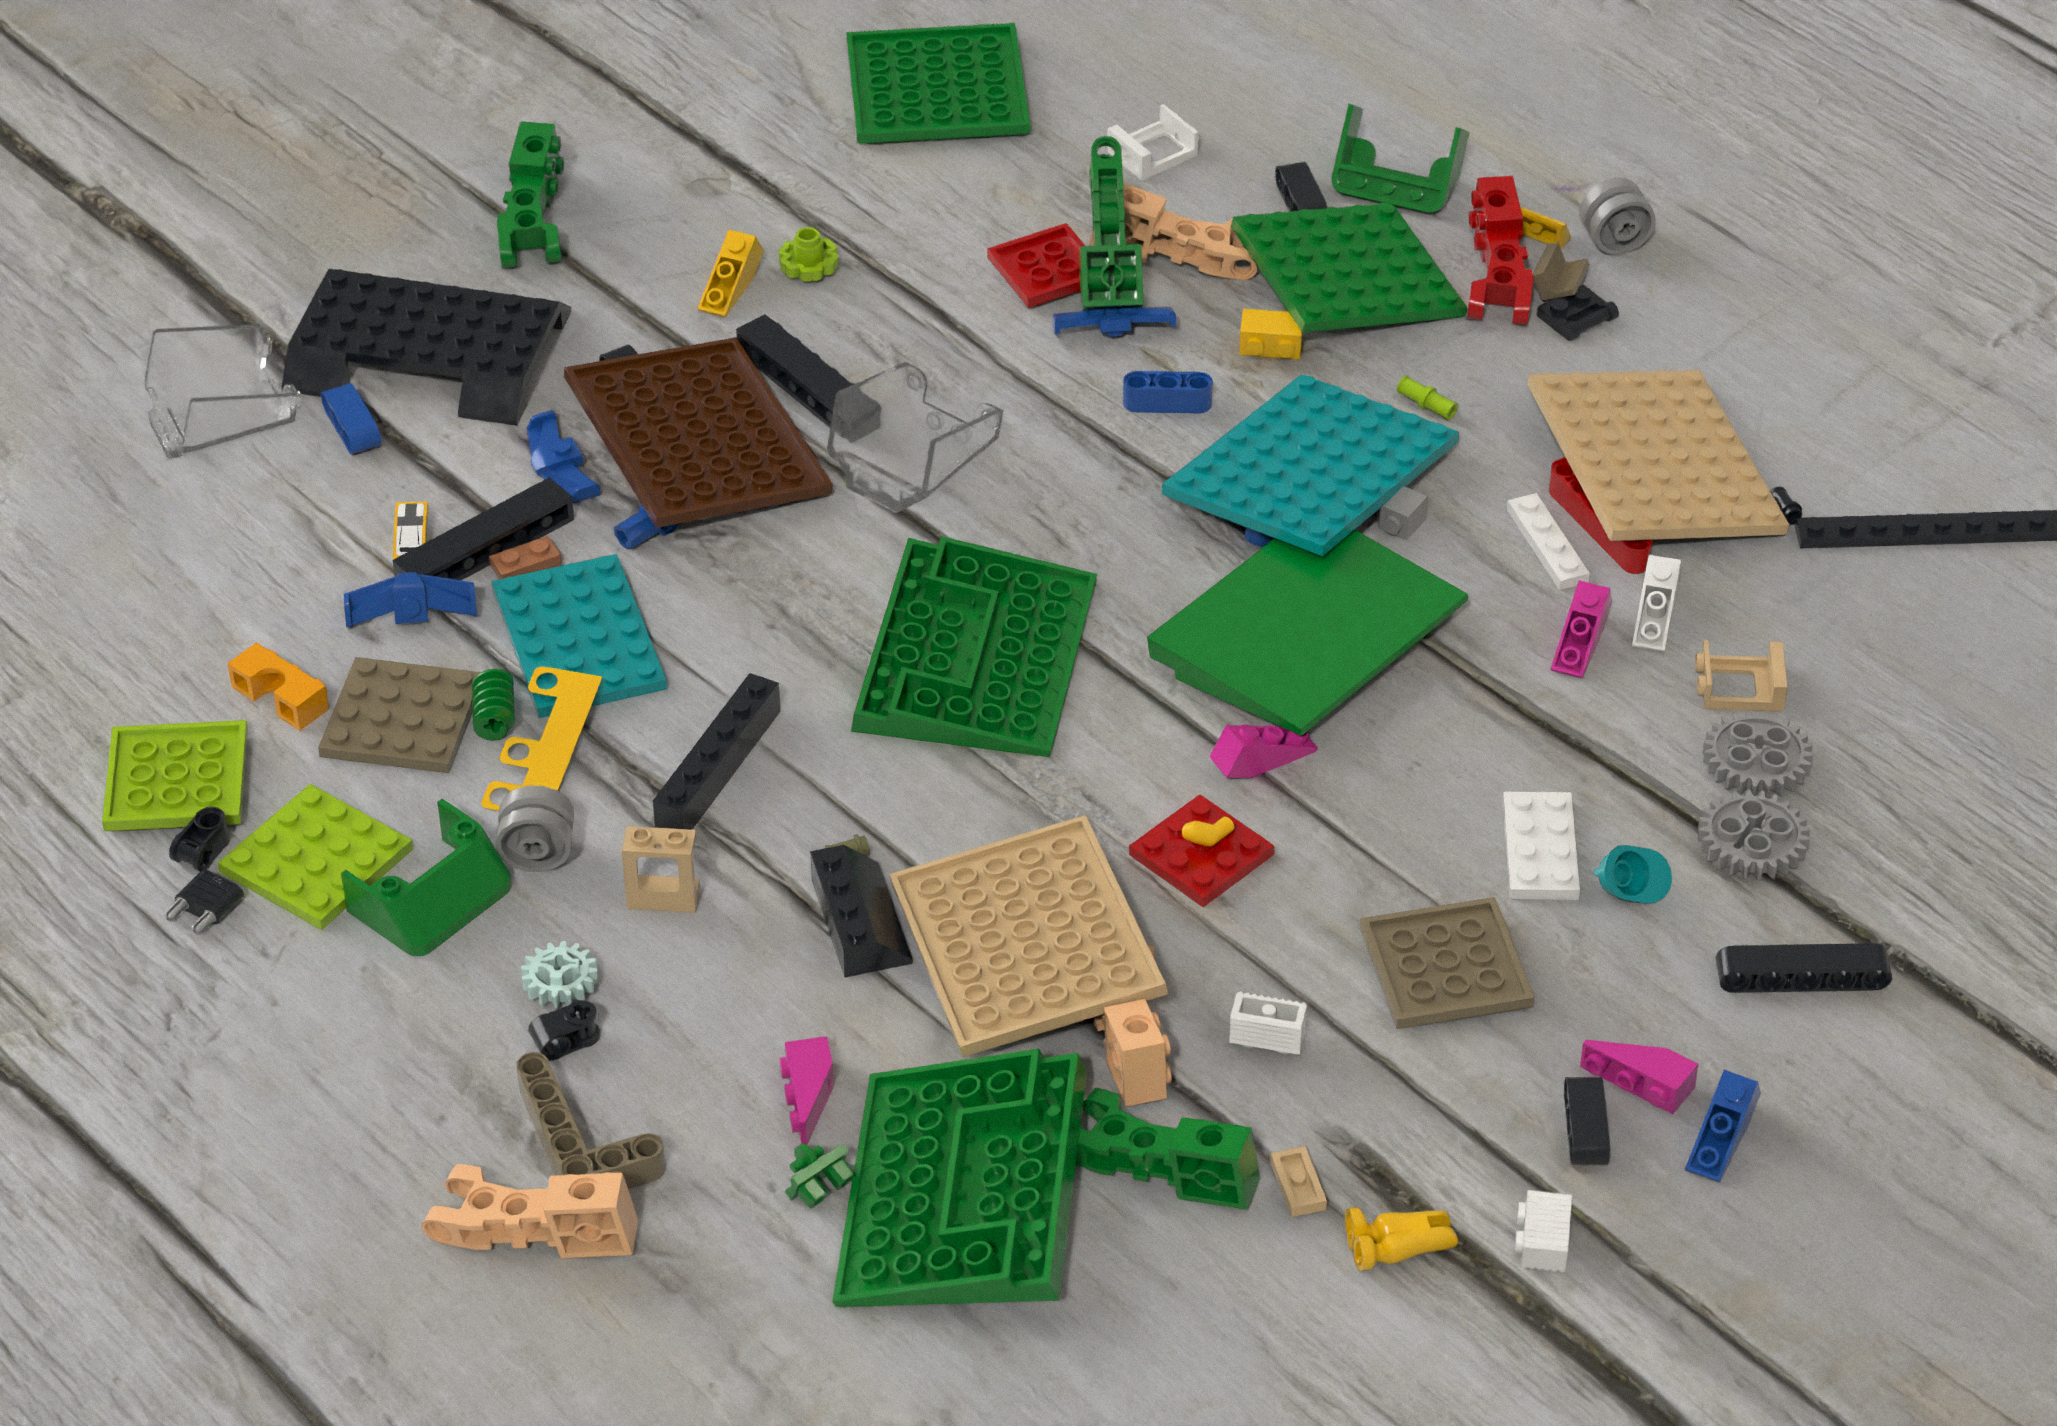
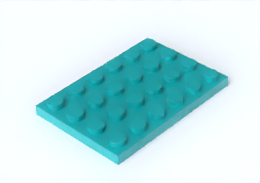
(583, 623)

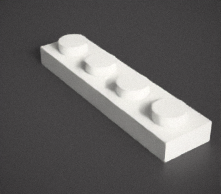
(1547, 541)

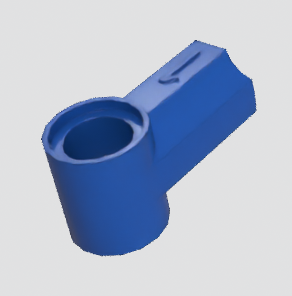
(638, 529)

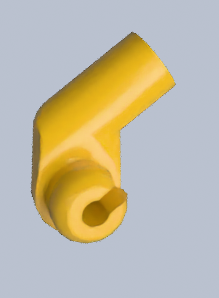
(1205, 833)

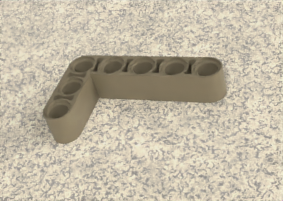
(637, 1157)

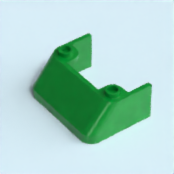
(1359, 177)
(442, 899)

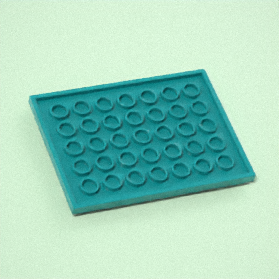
(1310, 464)

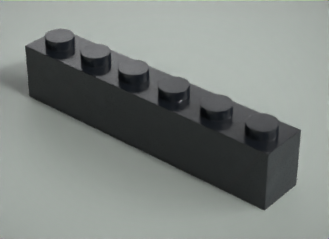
(792, 366)
(505, 526)
(717, 754)

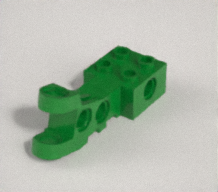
(534, 179)
(1111, 267)
(1199, 1157)

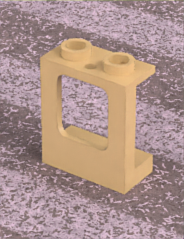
(1767, 671)
(660, 892)

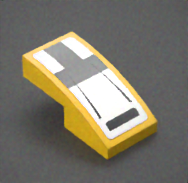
(409, 526)

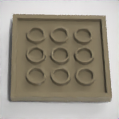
(400, 715)
(1446, 962)

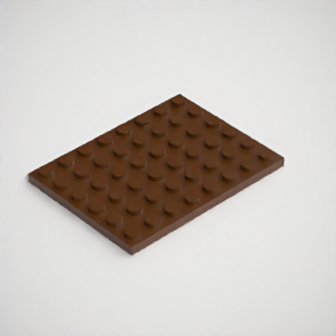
(697, 432)

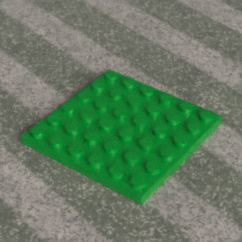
(937, 83)
(1348, 267)

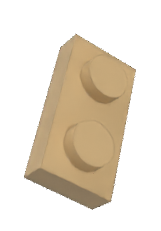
(1298, 1181)

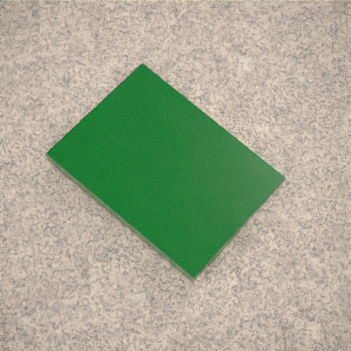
(1303, 629)
(975, 649)
(963, 1183)

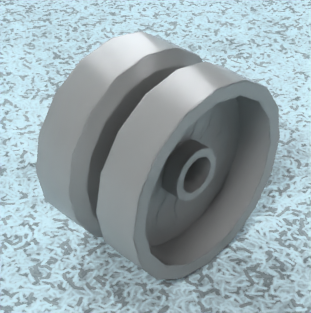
(1617, 216)
(535, 828)

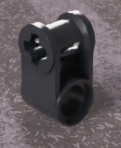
(201, 839)
(563, 1031)

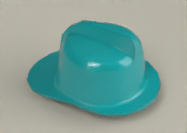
(1635, 874)

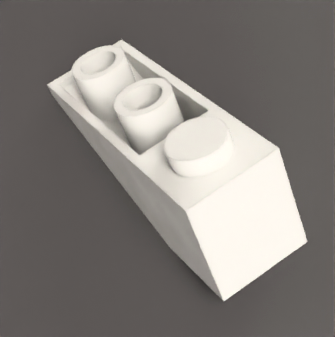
(1657, 603)

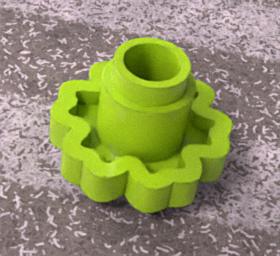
(808, 256)

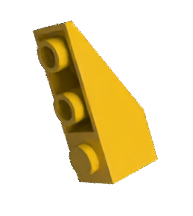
(731, 273)

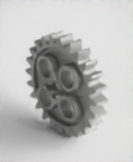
(1757, 753)
(1753, 834)

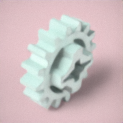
(559, 974)

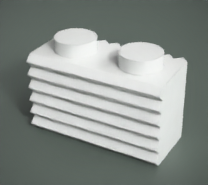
(1268, 1023)
(1545, 1230)

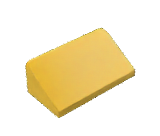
(1544, 228)

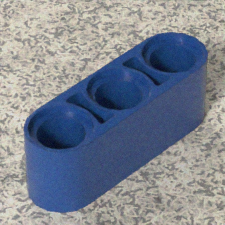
(1167, 392)
(351, 418)

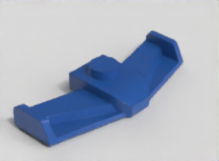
(1113, 320)
(558, 457)
(409, 597)

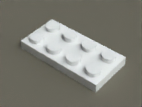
(1540, 845)

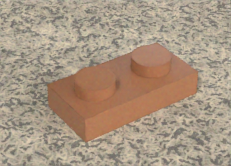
(526, 558)

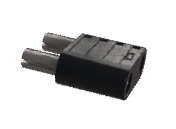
(206, 897)

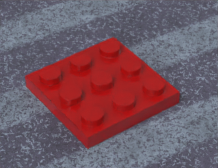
(1040, 264)
(1196, 869)

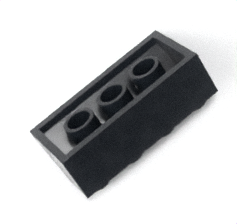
(858, 911)

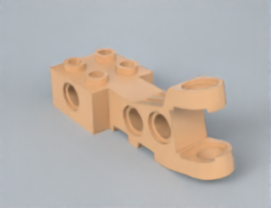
(1199, 243)
(1135, 1051)
(575, 1214)

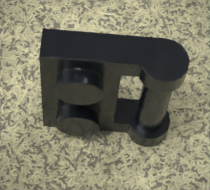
(1576, 312)

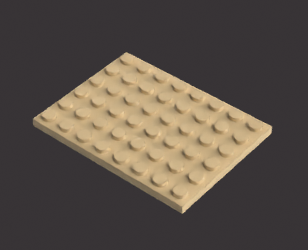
(1656, 455)
(1026, 935)

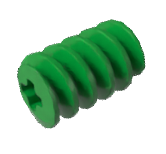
(493, 704)

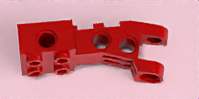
(1497, 237)

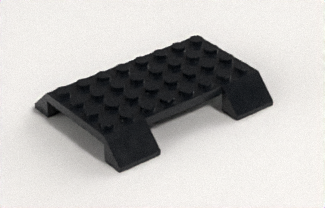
(425, 329)

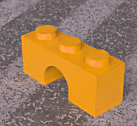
(296, 694)

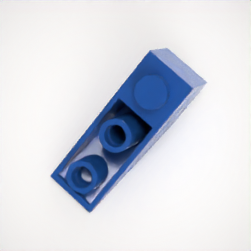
(1724, 1125)

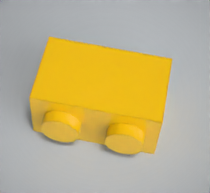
(1270, 334)

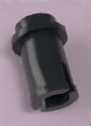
(1789, 508)

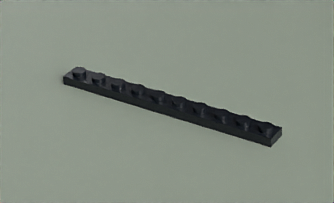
(1927, 529)

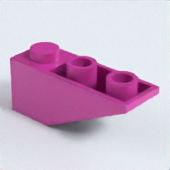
(1582, 629)
(1254, 750)
(1645, 1071)
(811, 1081)

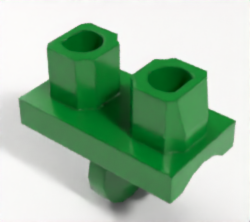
(807, 1182)

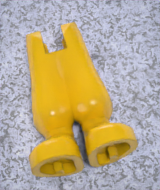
(1396, 1236)

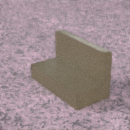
(1556, 276)

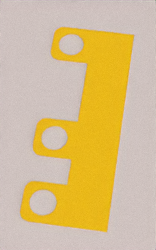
(551, 754)

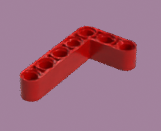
(1567, 491)

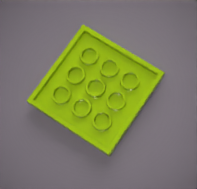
(173, 771)
(304, 850)

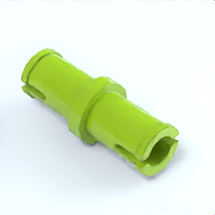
(1427, 397)

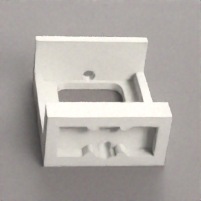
(1139, 159)

